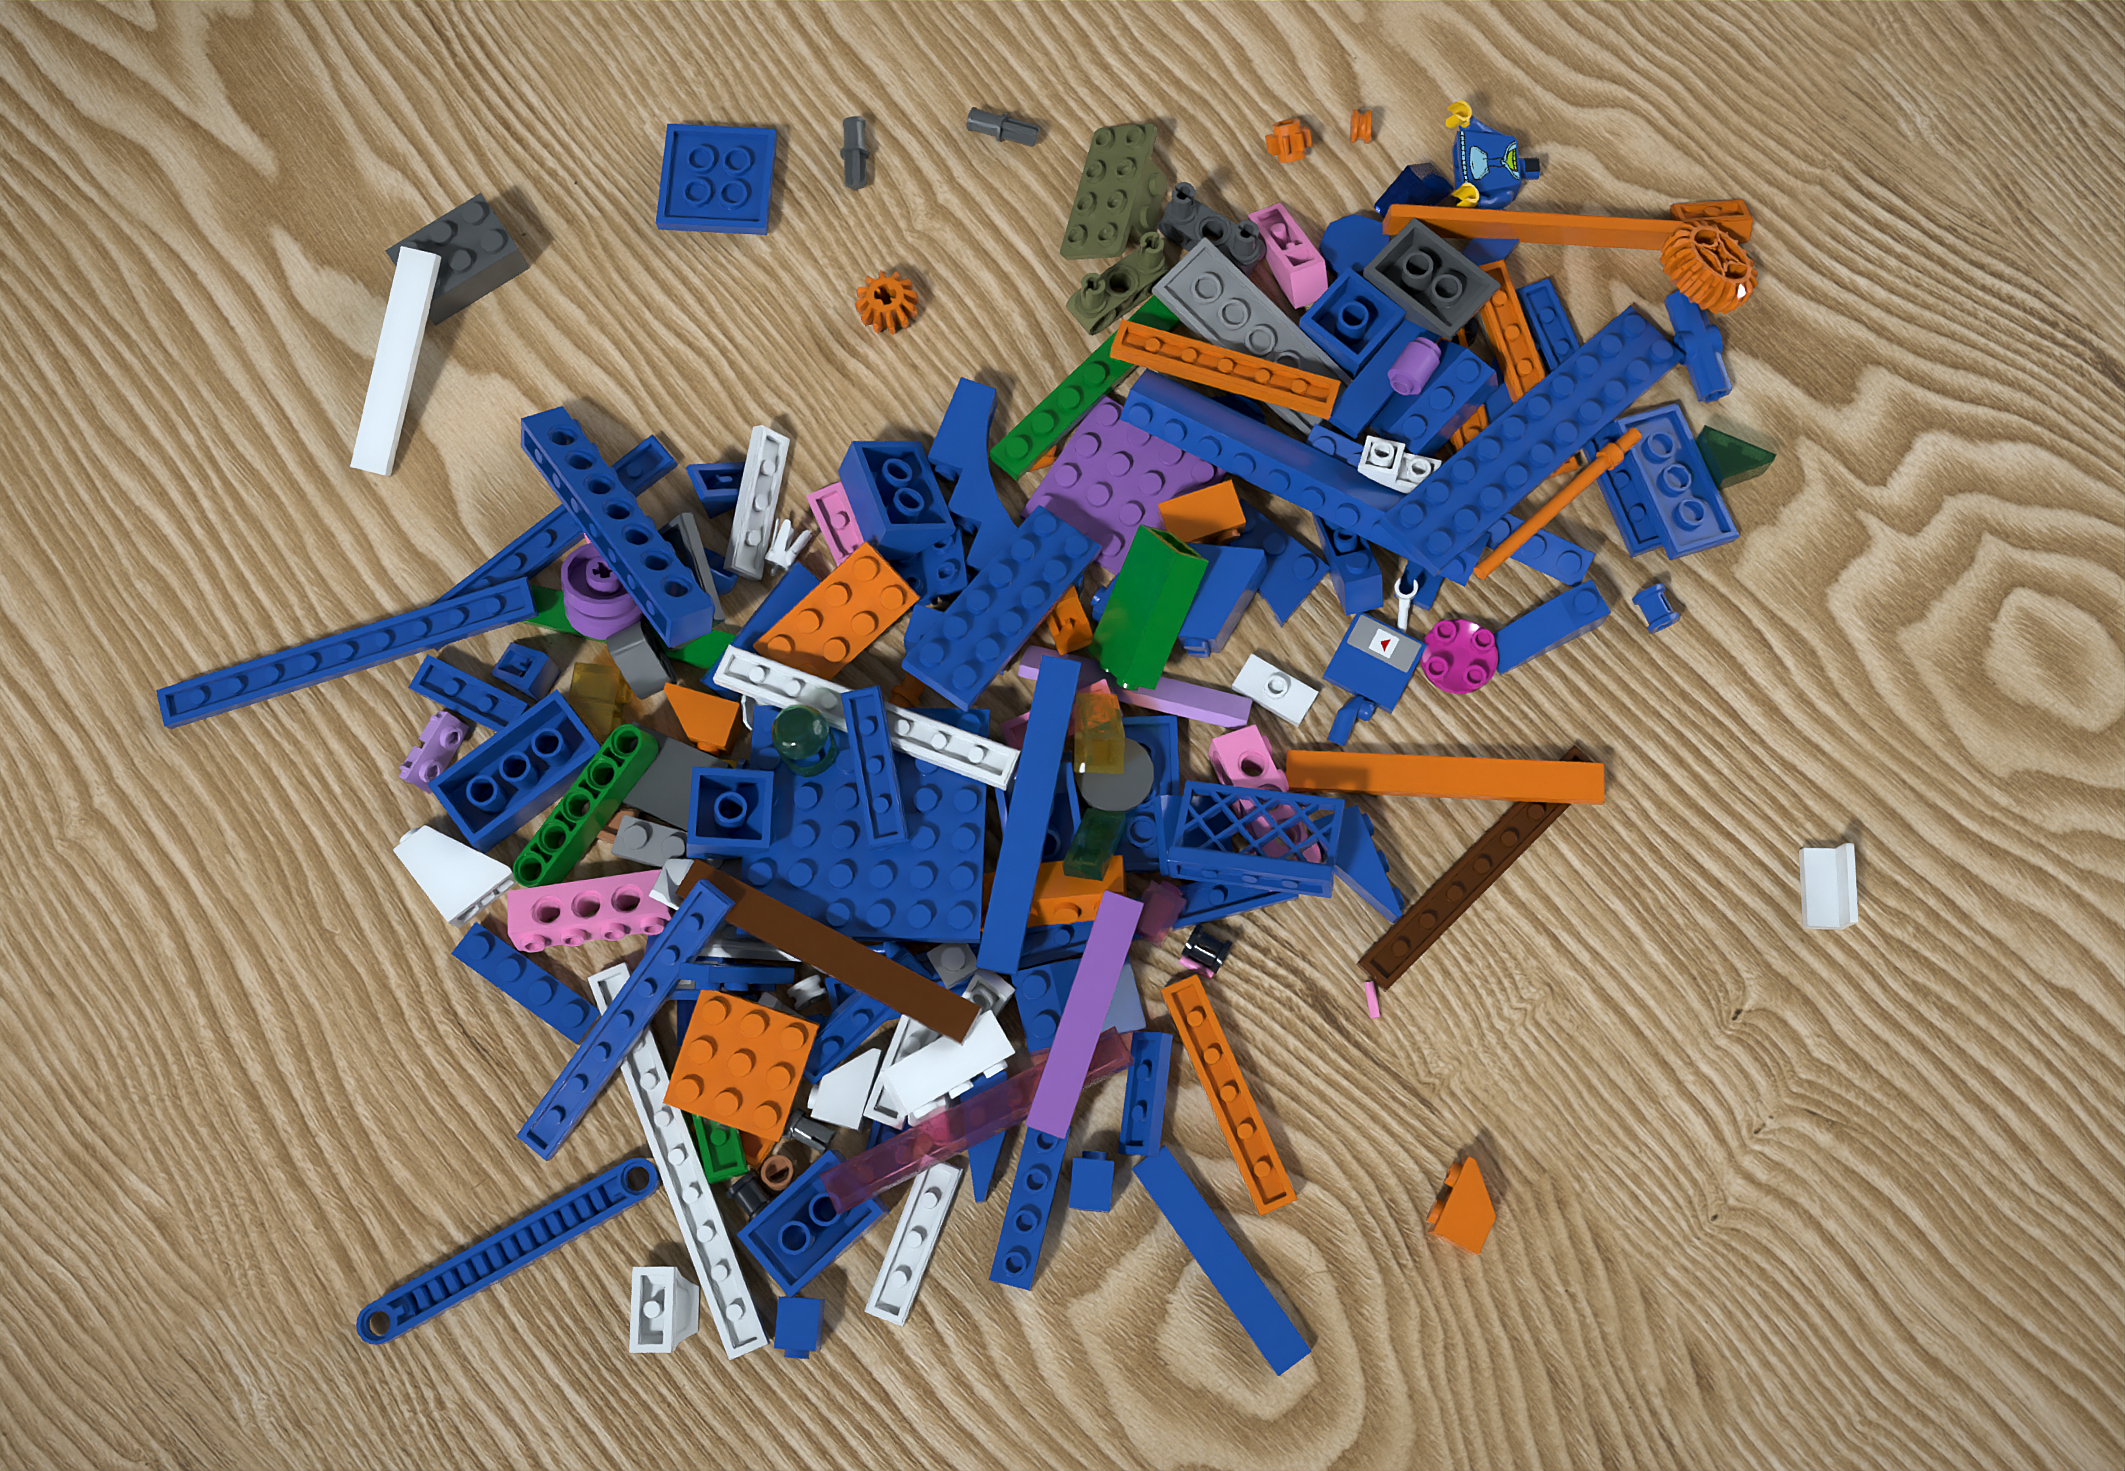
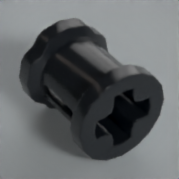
(1193, 949)
(750, 1195)

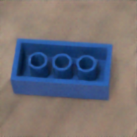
(516, 772)

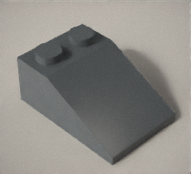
(1430, 280)

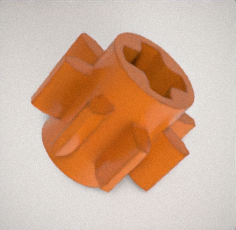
(1288, 140)

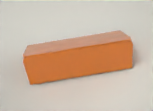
(1727, 215)

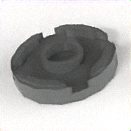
(1120, 791)

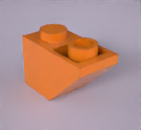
(1466, 1209)

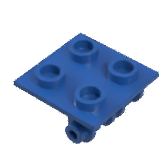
(936, 570)

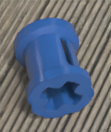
(1656, 608)

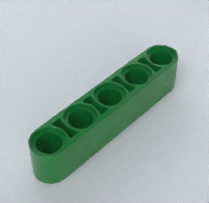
(603, 800)

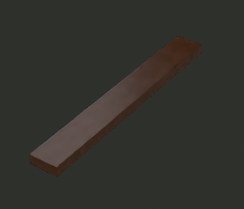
(1461, 887)
(839, 956)

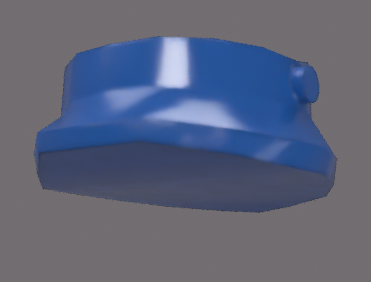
(1352, 244)

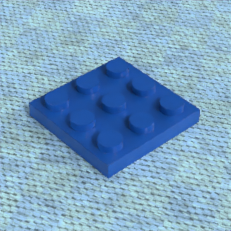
(716, 179)

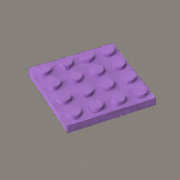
(1115, 479)

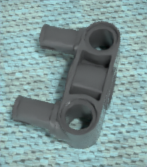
(1189, 221)

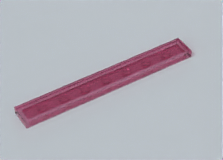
(956, 1129)

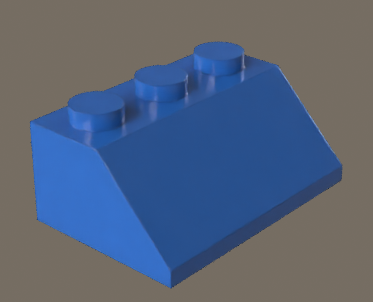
(1442, 406)
(895, 497)

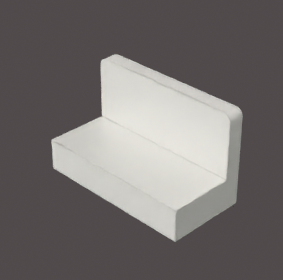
(1828, 887)

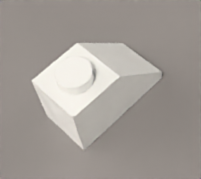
(846, 1091)

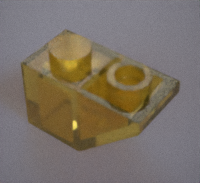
(599, 697)
(1098, 734)

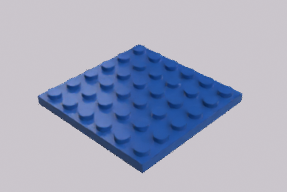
(886, 894)

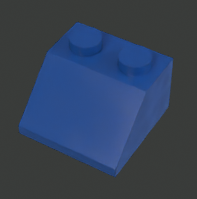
(729, 812)

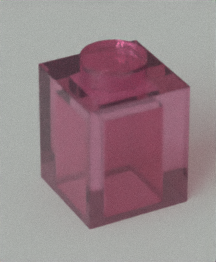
(1160, 912)

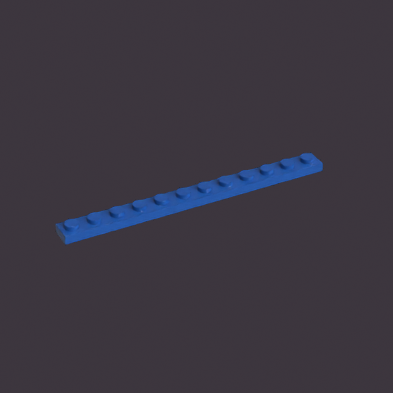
(1064, 941)

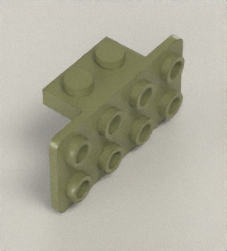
(1116, 193)

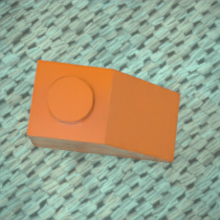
(706, 719)

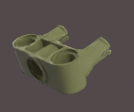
(1099, 306)

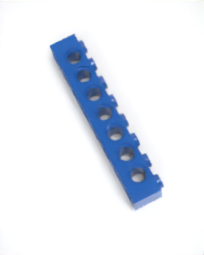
(617, 526)

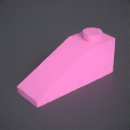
(1291, 256)

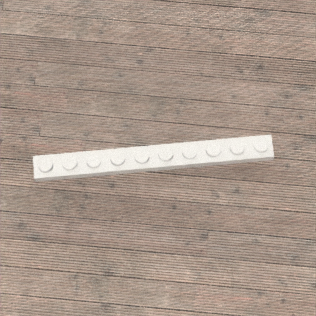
(686, 1184)

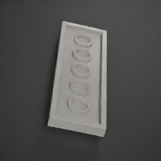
(1236, 315)

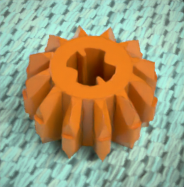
(883, 289)

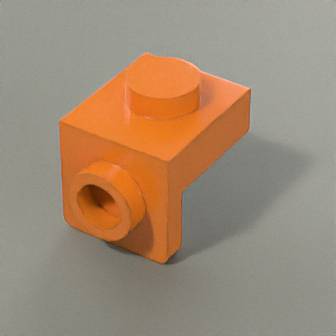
(1069, 624)

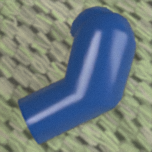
(1346, 716)

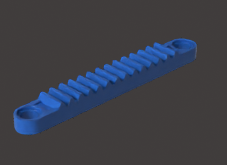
(508, 1251)

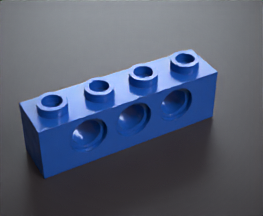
(1029, 1209)

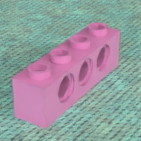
(1249, 749)
(572, 901)

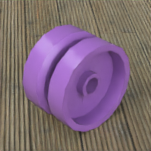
(594, 595)

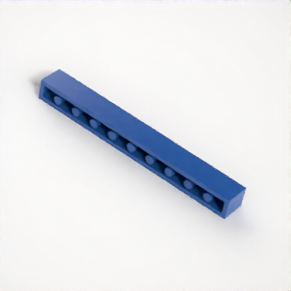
(1274, 463)

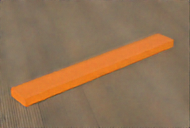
(1533, 226)
(1445, 777)

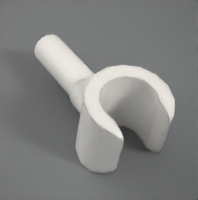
(1404, 605)

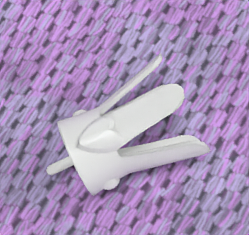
(779, 553)

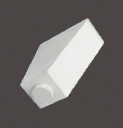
(452, 874)

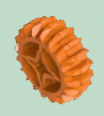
(1708, 267)

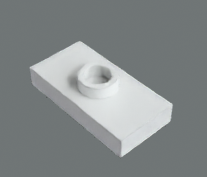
(1274, 690)

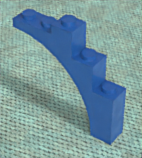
(962, 455)

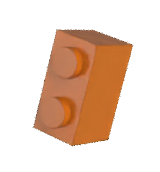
(1204, 515)

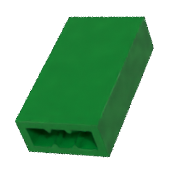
(1147, 607)

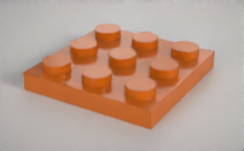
(741, 1063)

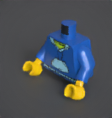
(1485, 162)

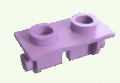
(441, 740)

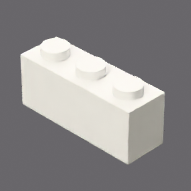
(946, 1067)

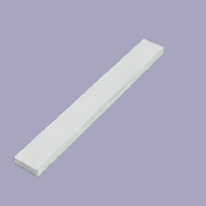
(908, 730)

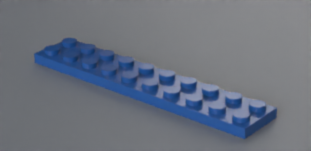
(1530, 441)

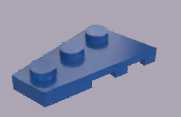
(1291, 567)

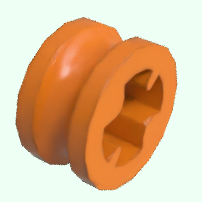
(1360, 126)

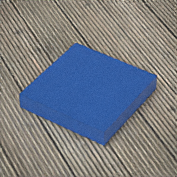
(1166, 818)

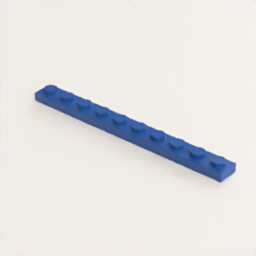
(347, 653)

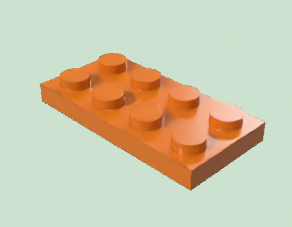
(839, 615)

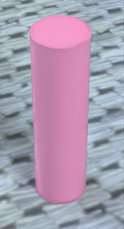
(1196, 967)
(1372, 1000)

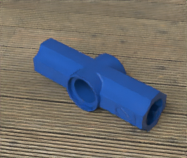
(1700, 345)

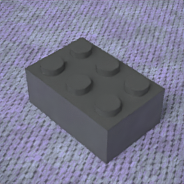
(473, 252)

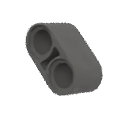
(641, 659)

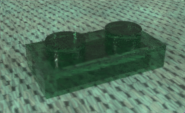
(1094, 844)

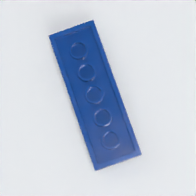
(1001, 608)

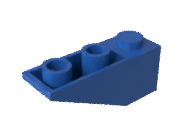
(1352, 569)
(1361, 865)

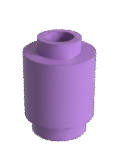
(1414, 366)

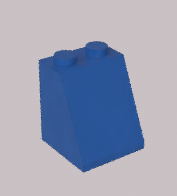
(1221, 597)

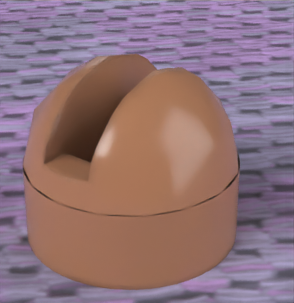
(774, 1168)

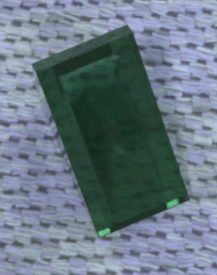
(1731, 458)

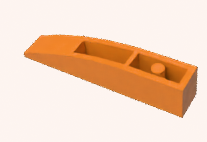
(1065, 898)

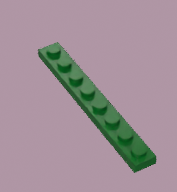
(1073, 398)

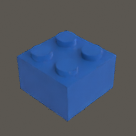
(1351, 321)

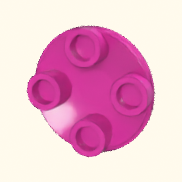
(1459, 656)

